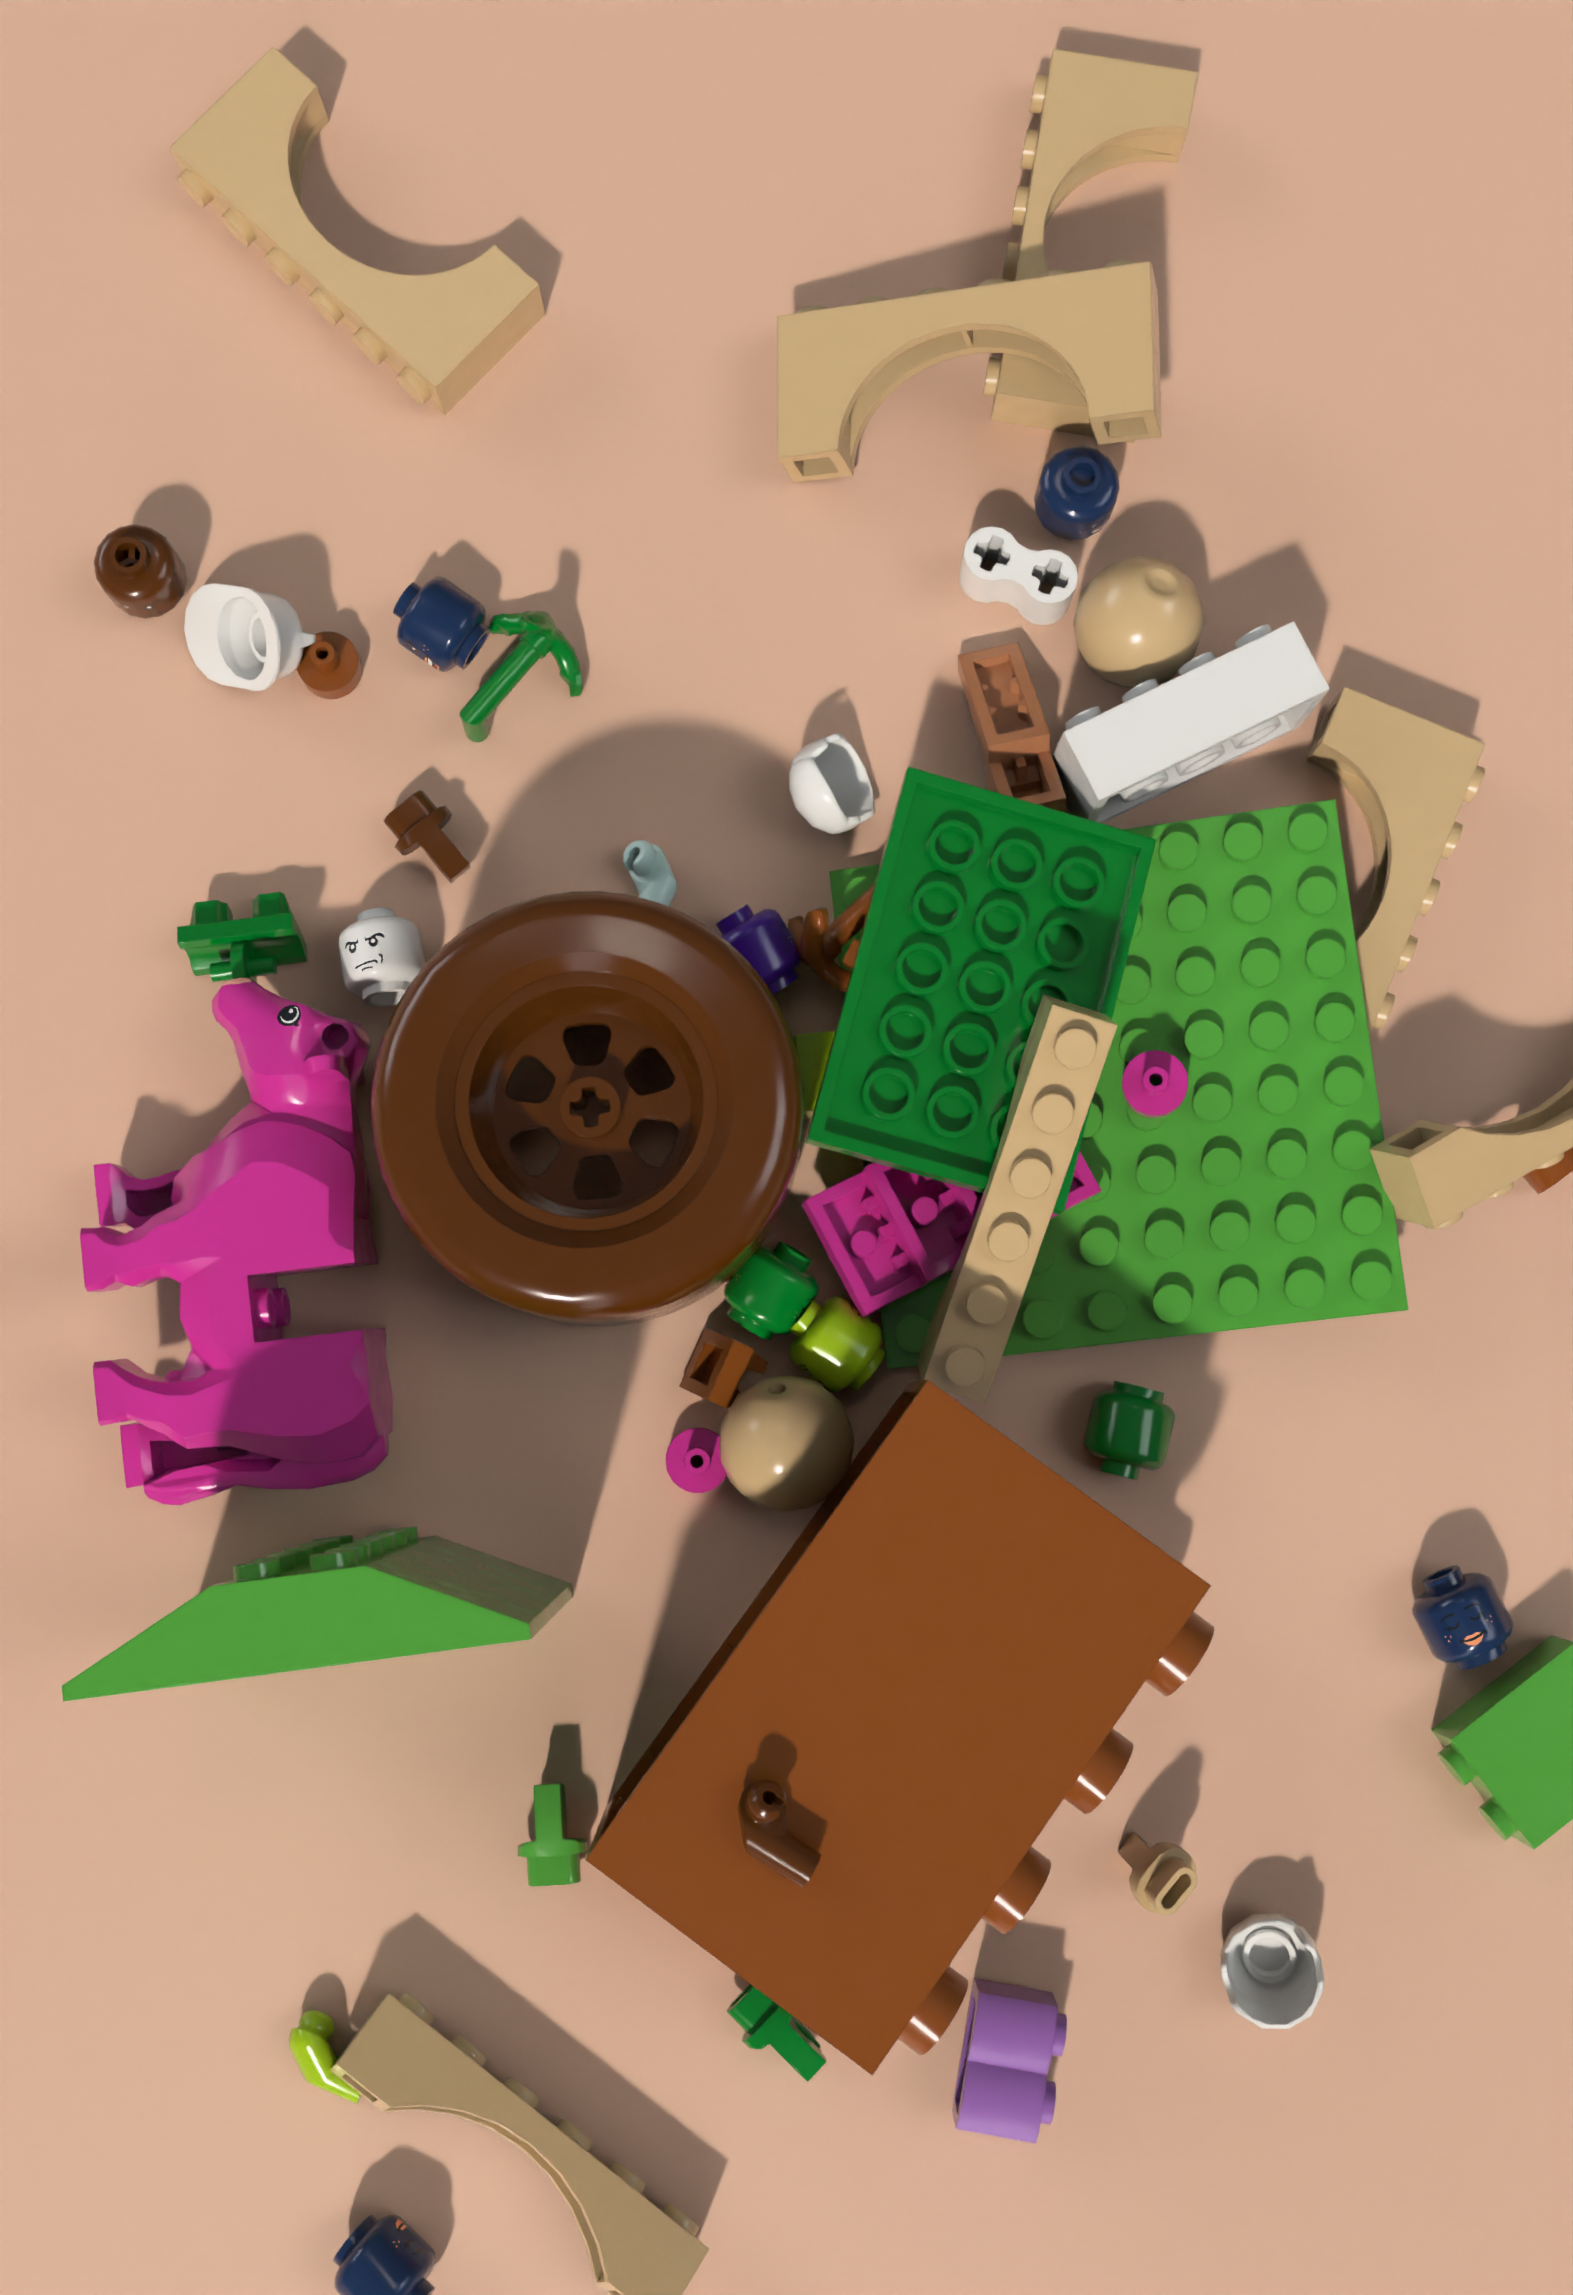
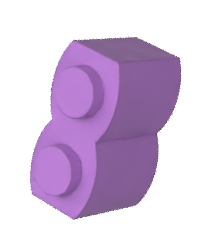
(1007, 2061)

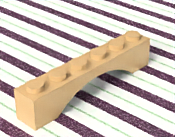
(1029, 1168)
(1444, 1169)
(410, 2066)

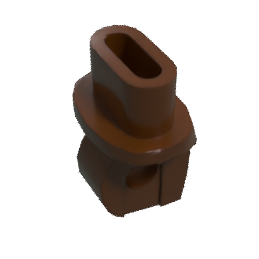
(418, 825)

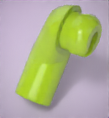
(315, 2055)

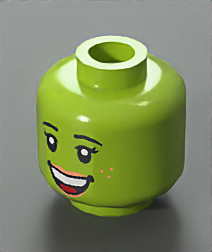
(836, 1344)

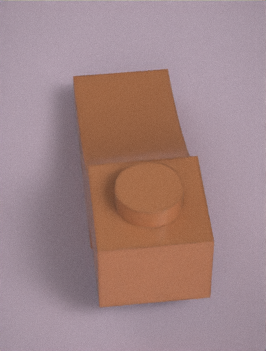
(1010, 726)

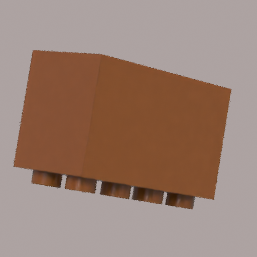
(927, 1701)

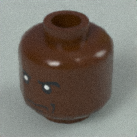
(140, 571)

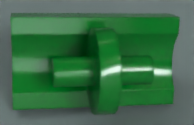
(242, 946)

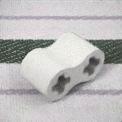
(1017, 575)

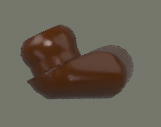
(767, 1834)

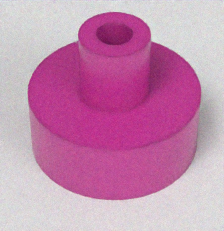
(1149, 1099)
(679, 1460)

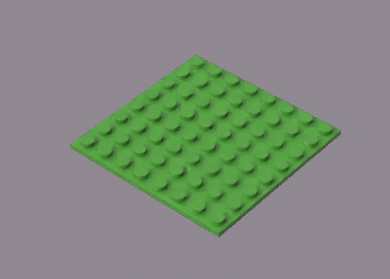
(1263, 1179)

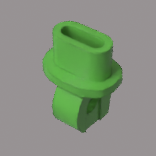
(552, 1856)

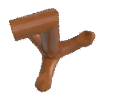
(822, 943)

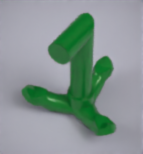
(538, 639)

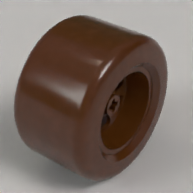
(511, 995)

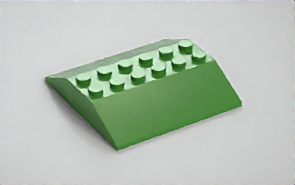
(331, 1608)

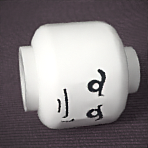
(380, 956)

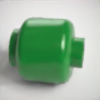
(1129, 1429)

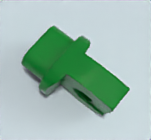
(771, 2024)

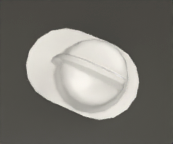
(243, 636)

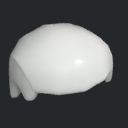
(831, 785)
(1271, 1971)

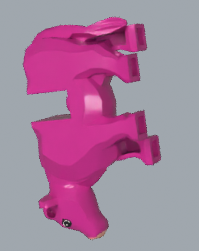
(264, 1201)

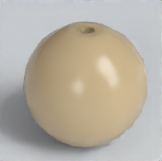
(1138, 621)
(786, 1443)

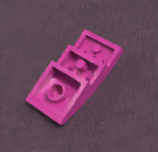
(902, 1230)

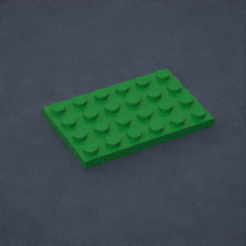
(962, 938)

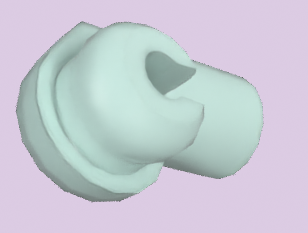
(650, 872)

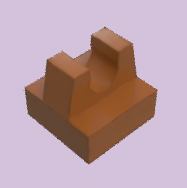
(719, 1367)

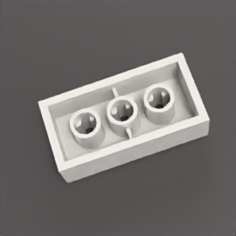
(1188, 724)

